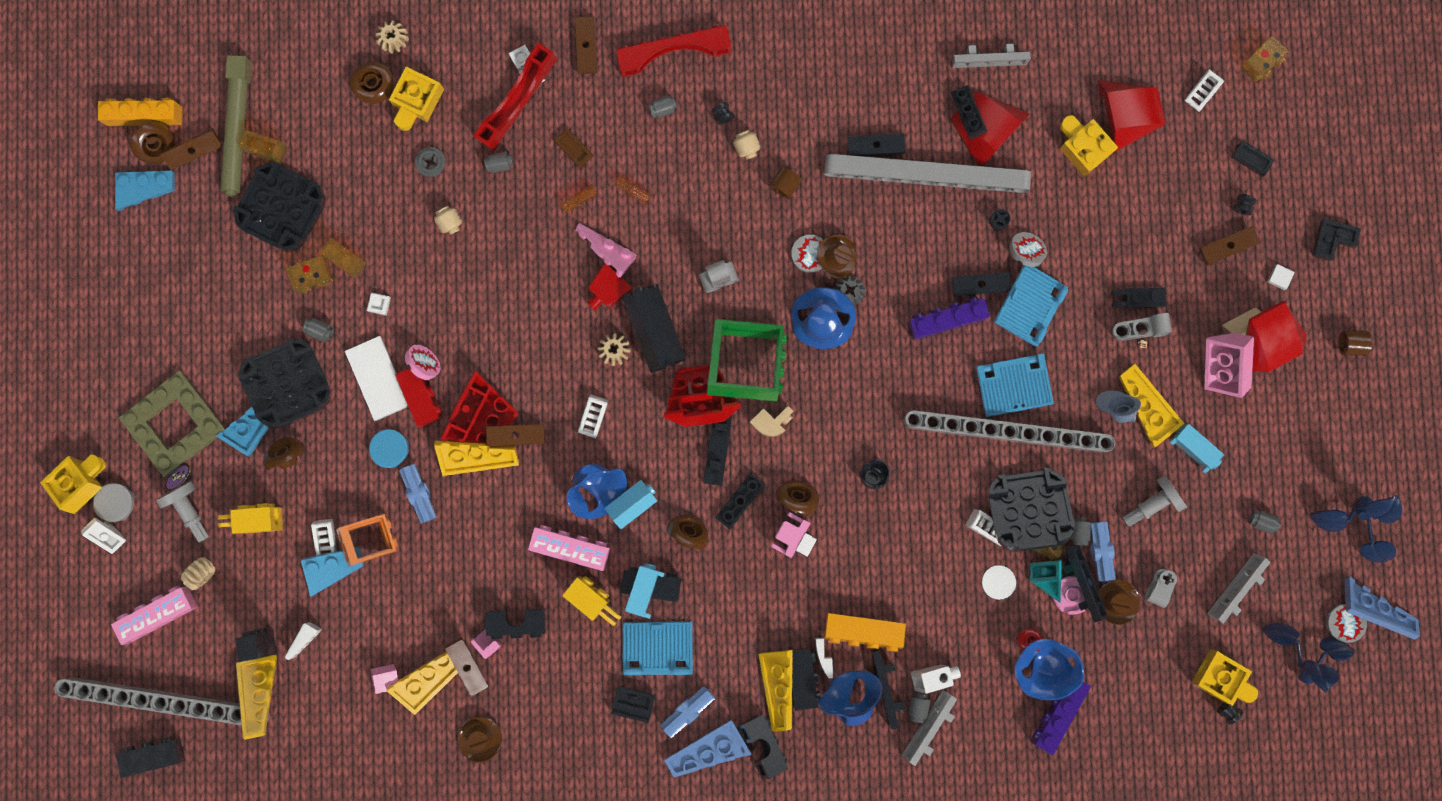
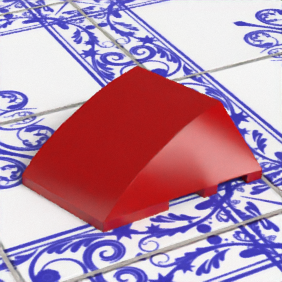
(1131, 111)
(1000, 123)
(1276, 337)
(690, 399)
(475, 409)

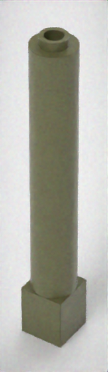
(239, 76)

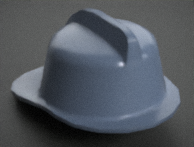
(1119, 405)

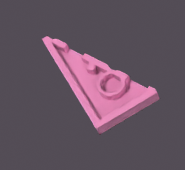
(608, 250)

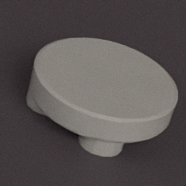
(113, 502)

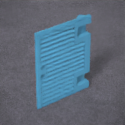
(1030, 304)
(1015, 385)
(657, 648)

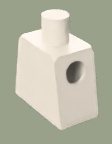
(934, 678)

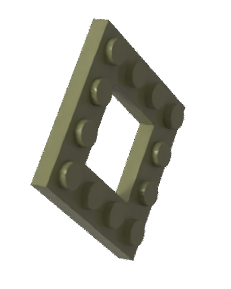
(137, 423)

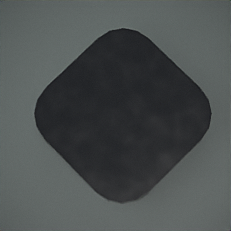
(279, 207)
(285, 384)
(1031, 510)

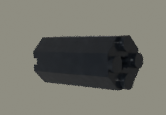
(654, 328)

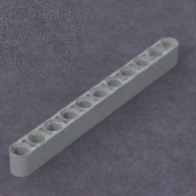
(927, 173)
(1018, 430)
(152, 700)

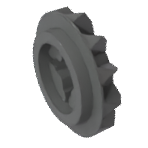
(427, 154)
(851, 281)

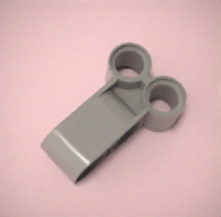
(718, 275)
(1156, 326)

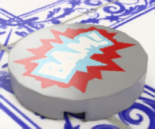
(1028, 249)
(805, 253)
(1344, 625)

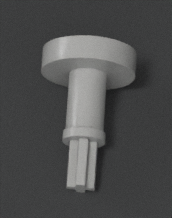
(1156, 503)
(184, 508)

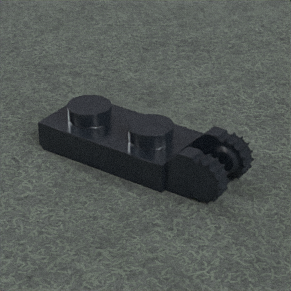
(1140, 298)

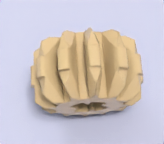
(389, 43)
(620, 351)
(198, 573)

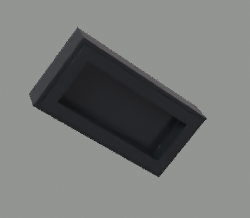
(1252, 158)

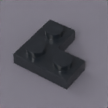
(1331, 234)

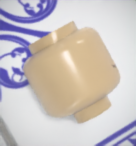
(746, 144)
(448, 220)

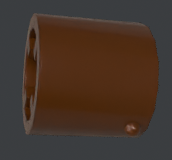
(785, 182)
(1355, 343)

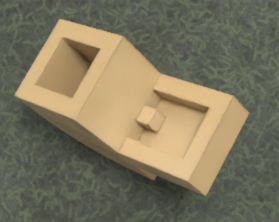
(771, 427)

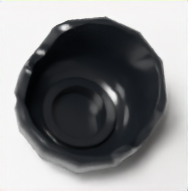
(875, 474)

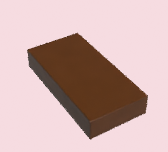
(573, 148)

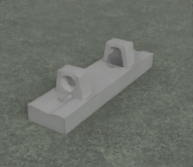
(1008, 58)
(1238, 588)
(920, 742)

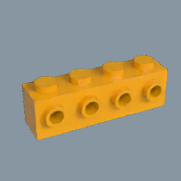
(138, 113)
(864, 631)

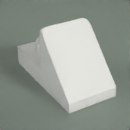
(103, 535)

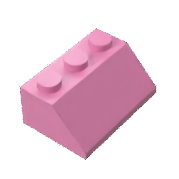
(1229, 364)

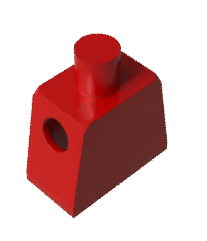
(607, 288)

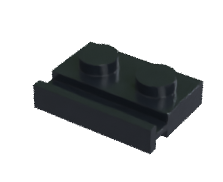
(633, 704)

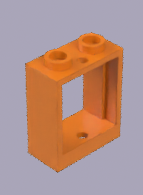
(347, 545)

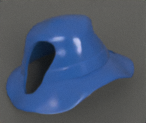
(822, 326)
(602, 483)
(1051, 671)
(836, 698)

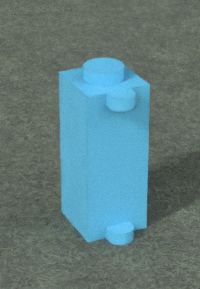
(1197, 447)
(631, 504)
(643, 590)

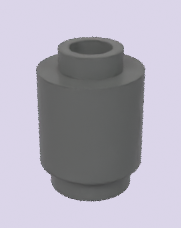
(662, 106)
(498, 162)
(318, 329)
(1264, 521)
(1081, 532)
(919, 708)

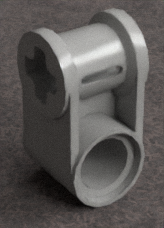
(1159, 589)

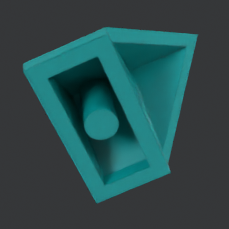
(1047, 577)

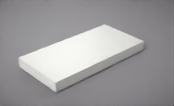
(376, 378)

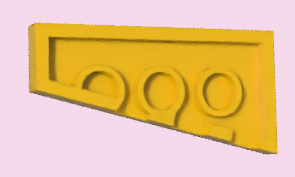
(1155, 413)
(472, 457)
(777, 681)
(424, 683)
(255, 691)

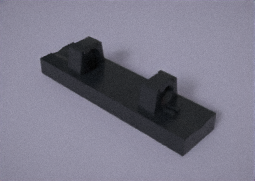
(717, 452)
(1086, 582)
(889, 706)

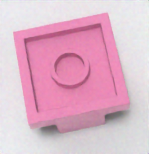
(791, 535)

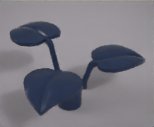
(1385, 510)
(1311, 672)

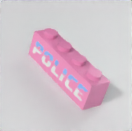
(568, 548)
(153, 616)

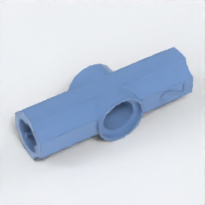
(418, 493)
(1102, 551)
(687, 711)

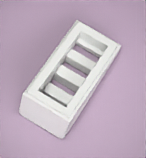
(1211, 76)
(589, 406)
(974, 519)
(316, 535)
(304, 637)

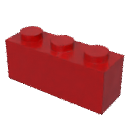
(419, 398)

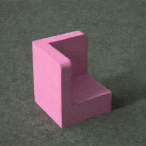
(486, 645)
(383, 677)

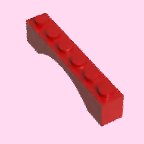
(711, 41)
(531, 76)

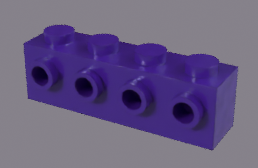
(948, 319)
(1058, 719)

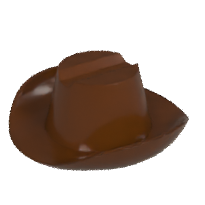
(371, 82)
(151, 141)
(837, 256)
(283, 453)
(798, 497)
(688, 531)
(1120, 601)
(479, 739)

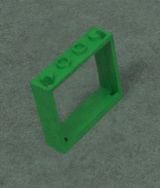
(752, 330)

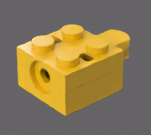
(415, 98)
(1086, 144)
(74, 482)
(253, 520)
(590, 600)
(1224, 680)

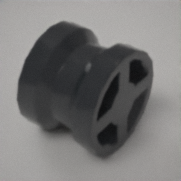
(723, 113)
(1244, 204)
(1002, 216)
(1230, 712)

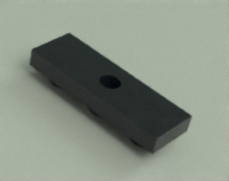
(968, 112)
(887, 144)
(992, 284)
(748, 491)

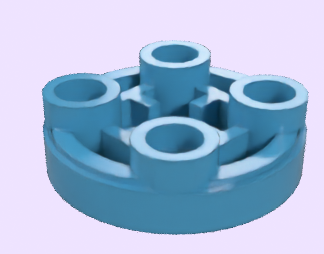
(389, 448)

